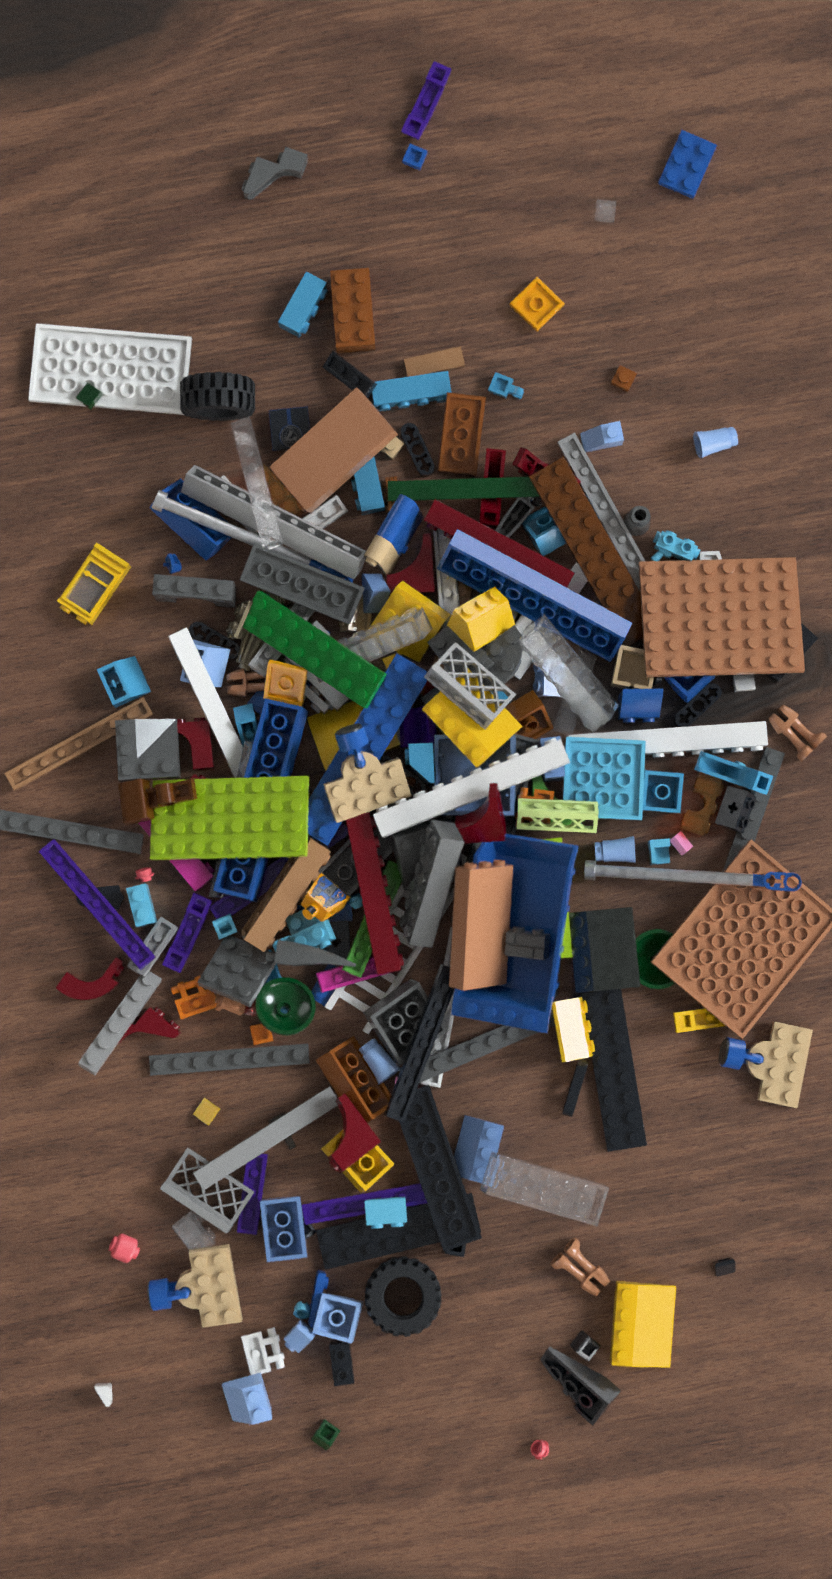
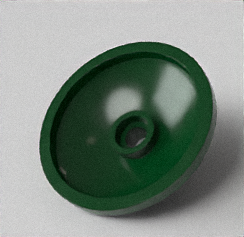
(648, 945)
(288, 995)

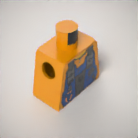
(323, 899)

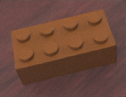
(352, 310)

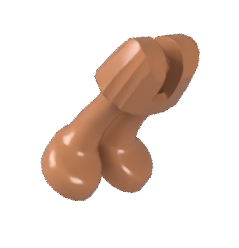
(246, 687)
(792, 720)
(562, 1262)

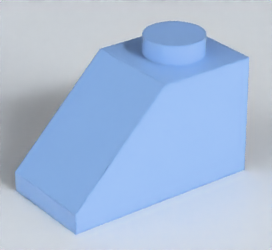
(602, 437)
(298, 1336)

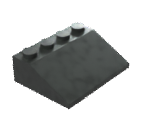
(604, 949)

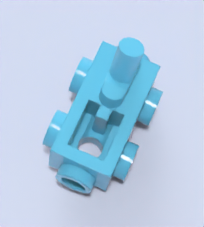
(670, 545)

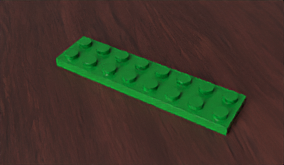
(313, 649)

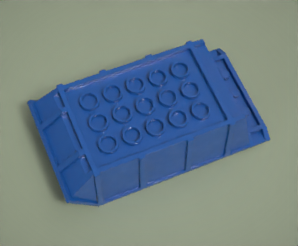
(538, 901)

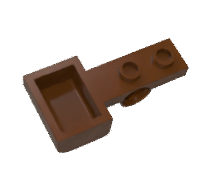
(139, 799)

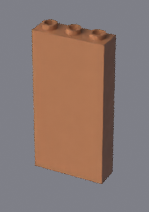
(333, 450)
(480, 924)

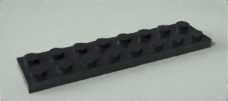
(614, 1071)
(438, 1172)
(358, 1242)

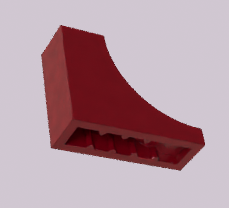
(419, 573)
(484, 823)
(356, 1137)

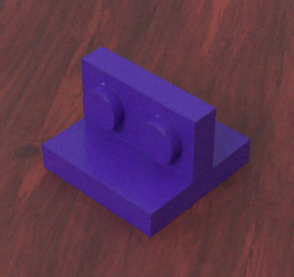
(417, 728)

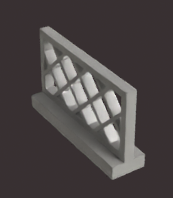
(461, 694)
(201, 1207)

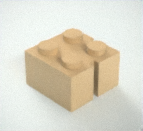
(630, 669)

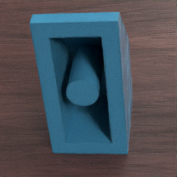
(246, 722)

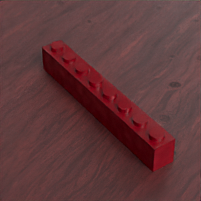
(449, 520)
(373, 894)

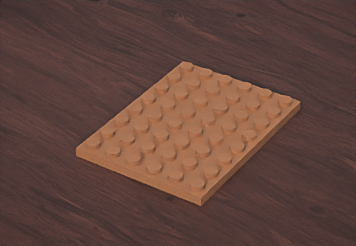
(721, 617)
(744, 942)

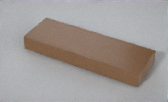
(435, 362)

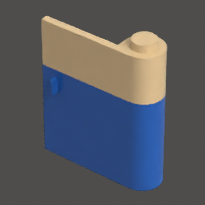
(394, 534)

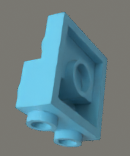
(311, 931)

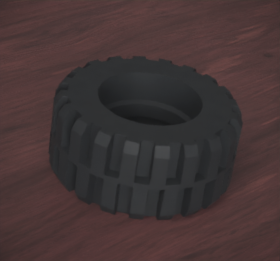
(217, 396)
(390, 1321)

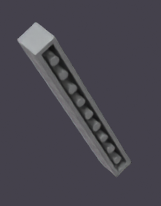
(294, 531)

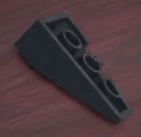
(586, 1387)

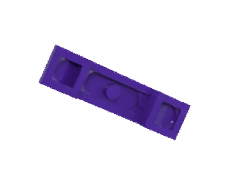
(427, 101)
(188, 932)

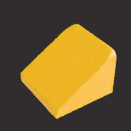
(206, 1111)

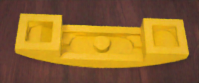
(695, 1020)

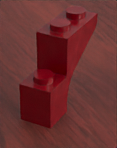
(493, 468)
(154, 1023)

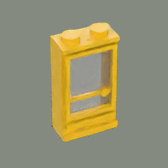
(93, 584)

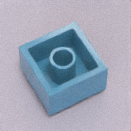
(662, 791)

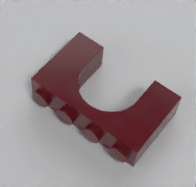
(200, 739)

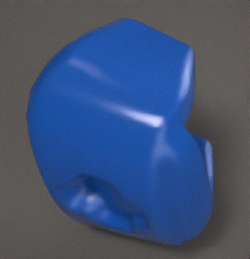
(172, 563)

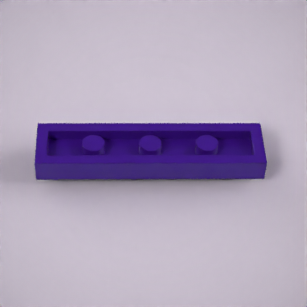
(253, 1179)

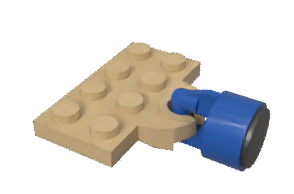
(364, 780)
(775, 1062)
(205, 1287)

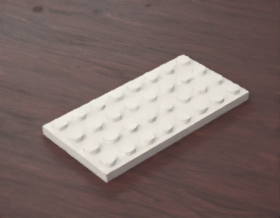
(128, 367)

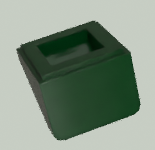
(89, 396)
(325, 1435)

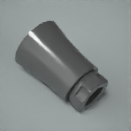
(635, 526)

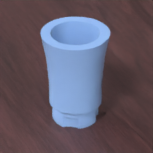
(714, 441)
(616, 850)
(379, 1061)

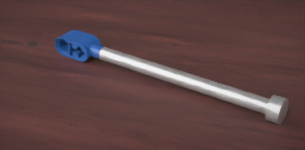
(162, 502)
(593, 870)

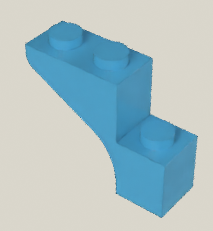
(733, 773)

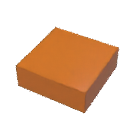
(260, 1034)

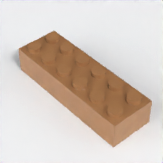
(284, 894)

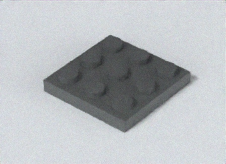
(237, 971)

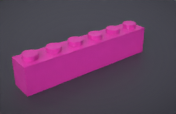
(192, 870)

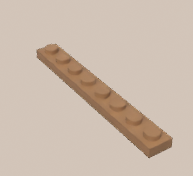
(75, 745)

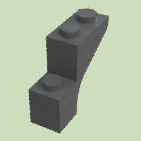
(266, 172)

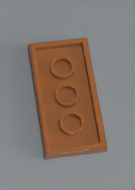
(461, 433)

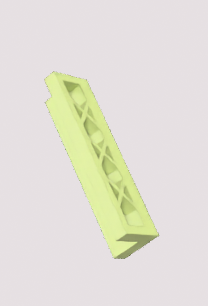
(557, 811)

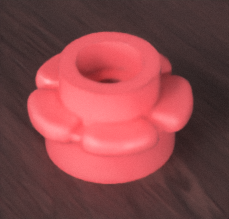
(144, 874)
(540, 1449)

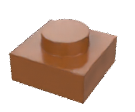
(623, 378)

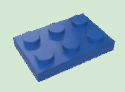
(687, 164)

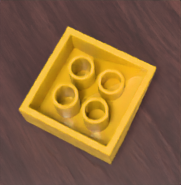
(405, 598)

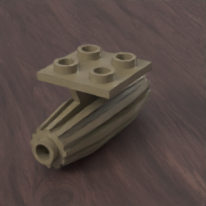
(250, 643)

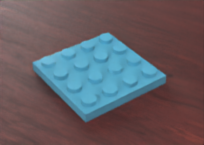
(606, 774)

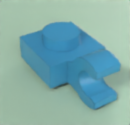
(502, 386)

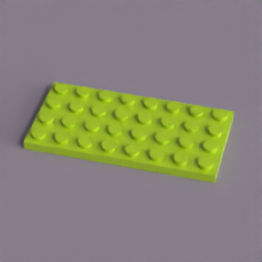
(234, 820)

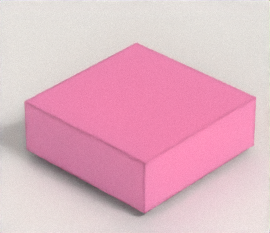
(681, 843)

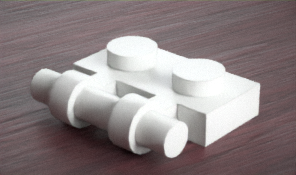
(256, 1352)

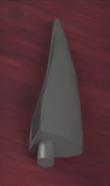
(515, 516)
(299, 954)

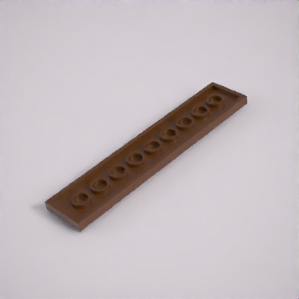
(589, 544)

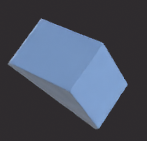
(375, 592)

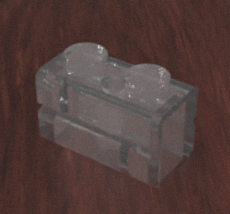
(193, 1232)

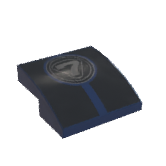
(288, 426)

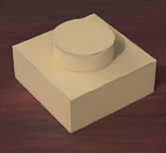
(393, 448)

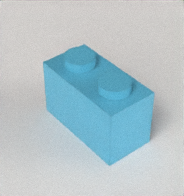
(141, 905)
(386, 1211)

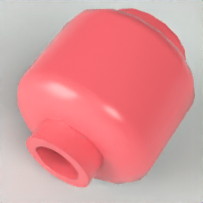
(124, 1248)

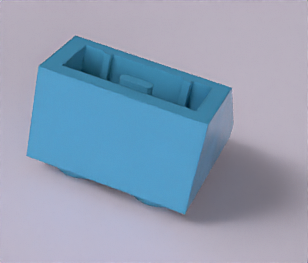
(123, 681)

